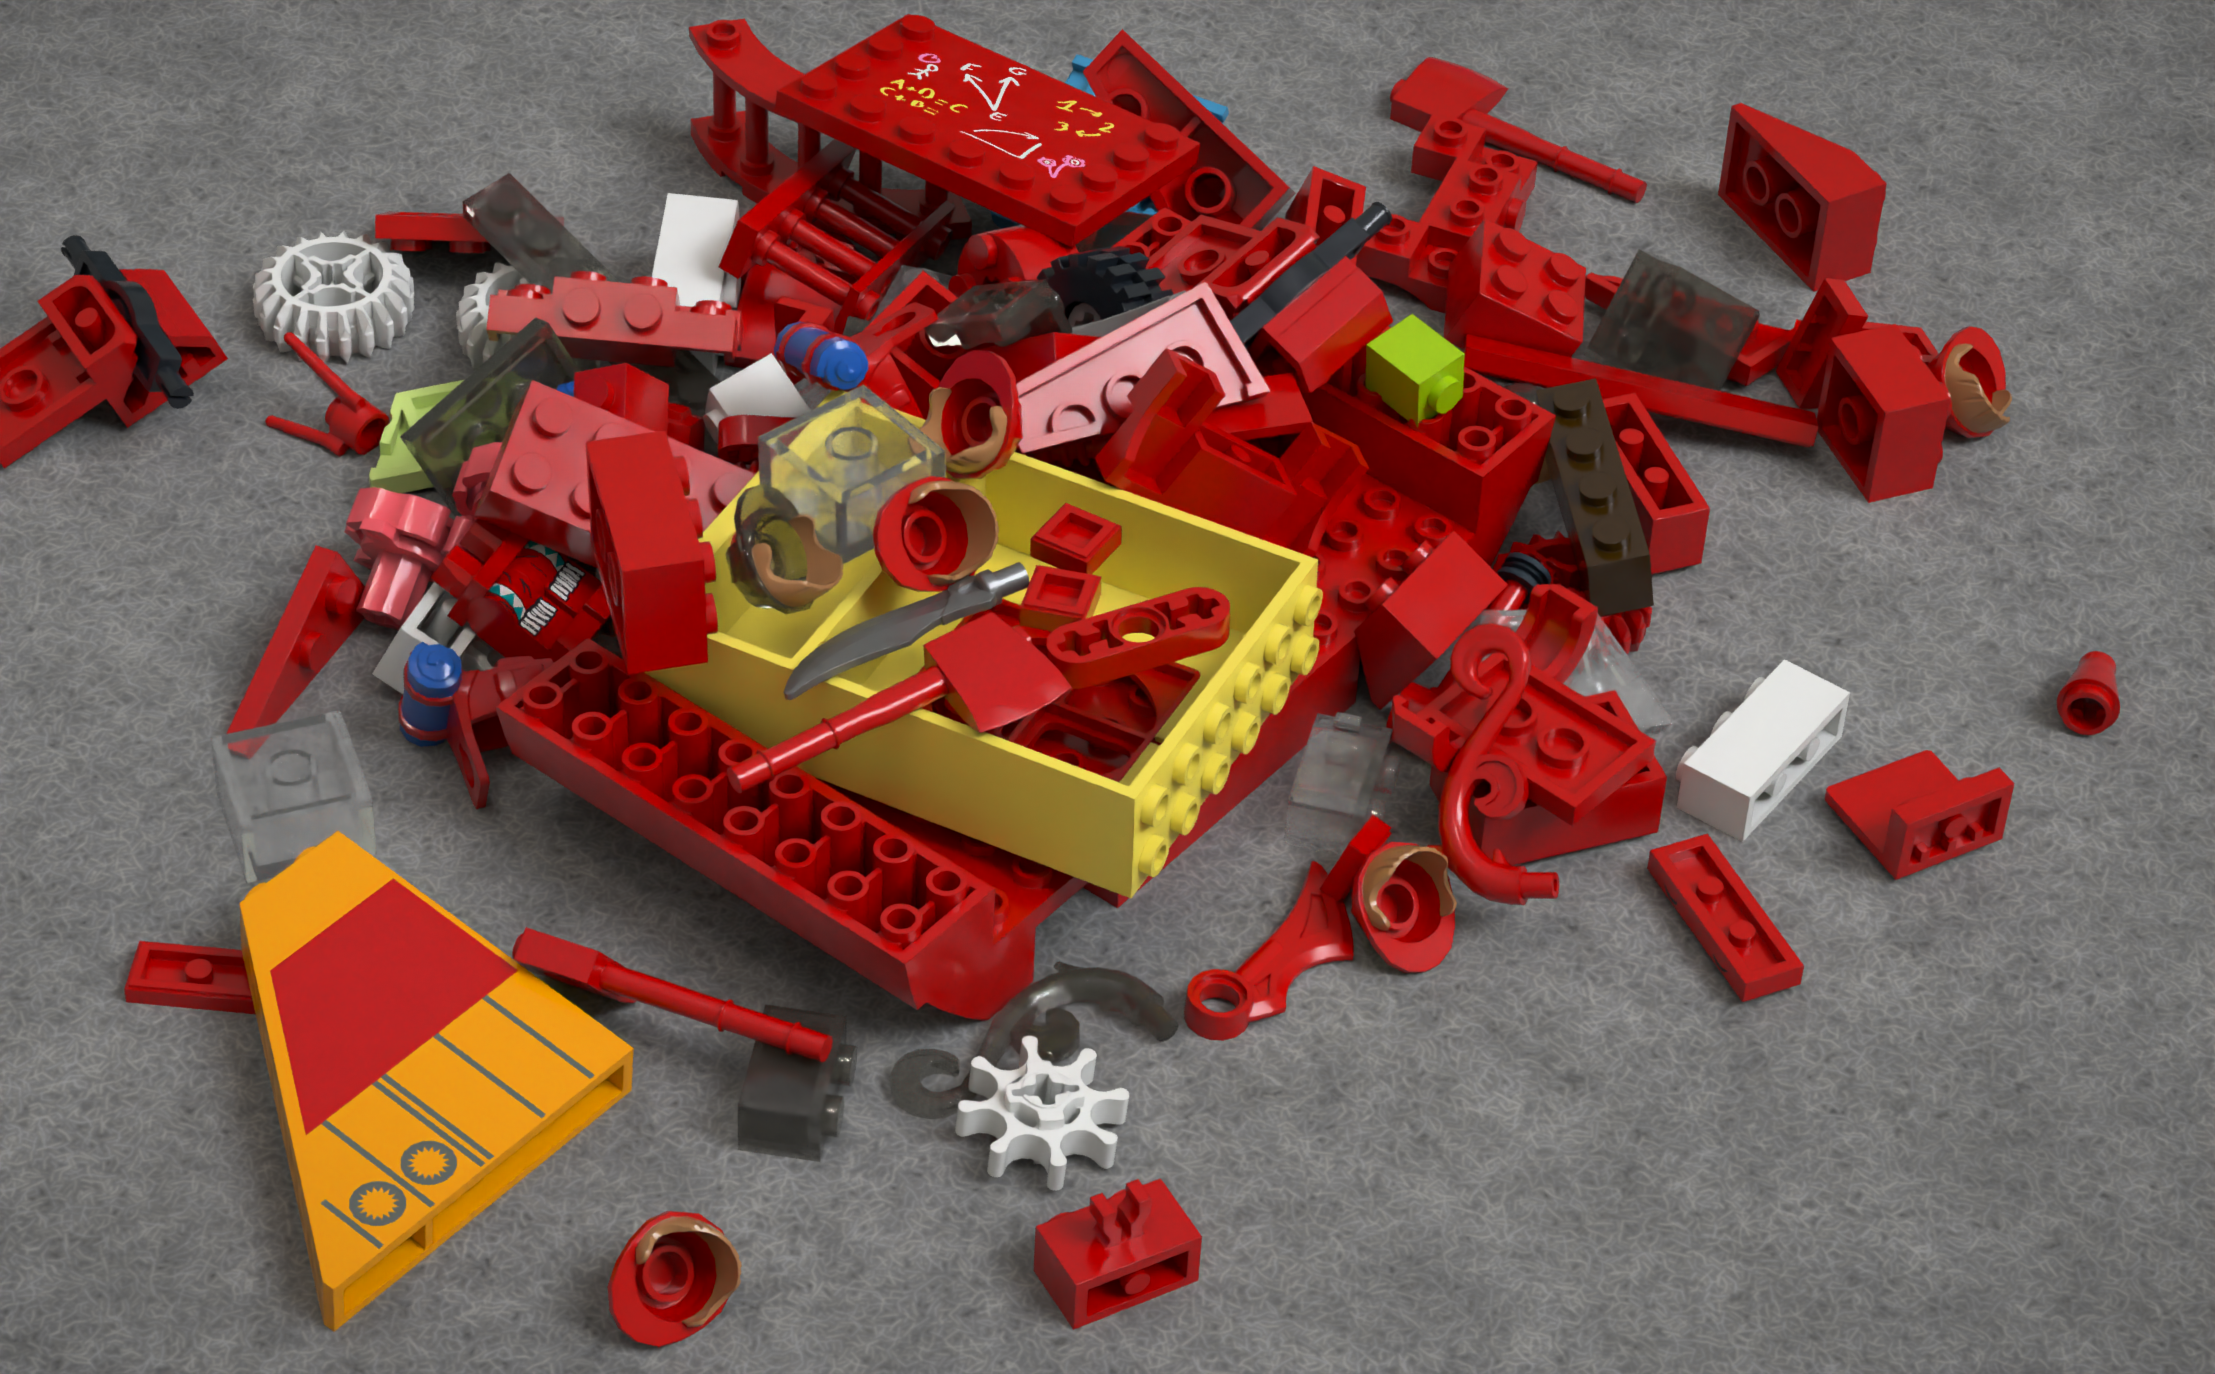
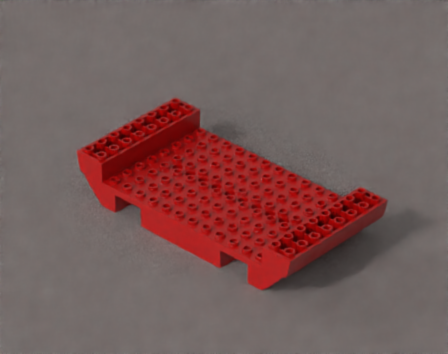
(938, 909)

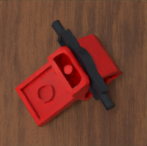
(1285, 296)
(103, 338)

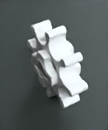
(1042, 1112)

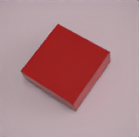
(1075, 540)
(1059, 598)
(1368, 839)

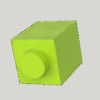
(1415, 370)

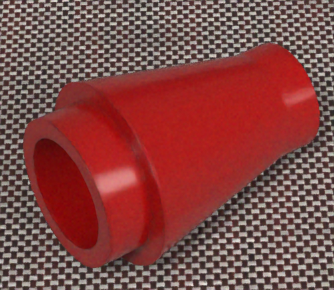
(2090, 696)

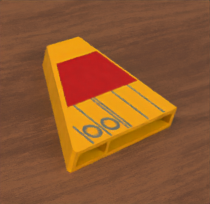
(406, 1065)

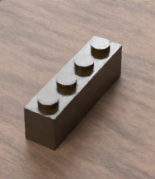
(1596, 500)

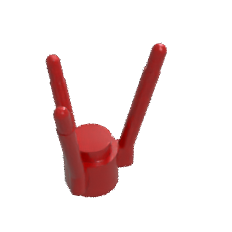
(350, 417)

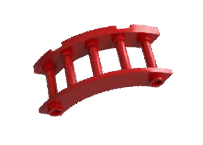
(739, 141)

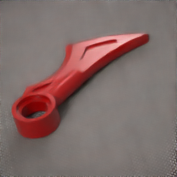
(1310, 935)

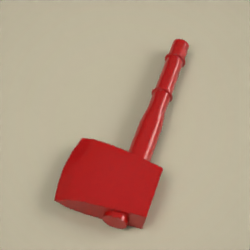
(1468, 95)
(982, 670)
(606, 977)

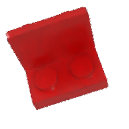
(1920, 812)

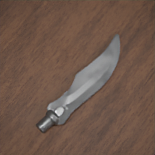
(904, 626)

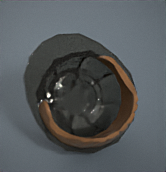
(777, 554)

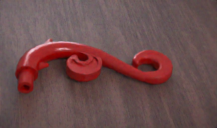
(1472, 764)

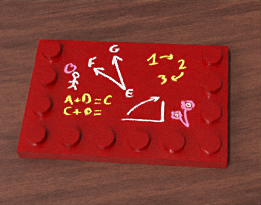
(988, 129)

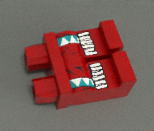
(523, 595)

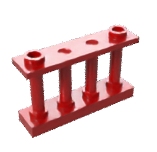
(808, 196)

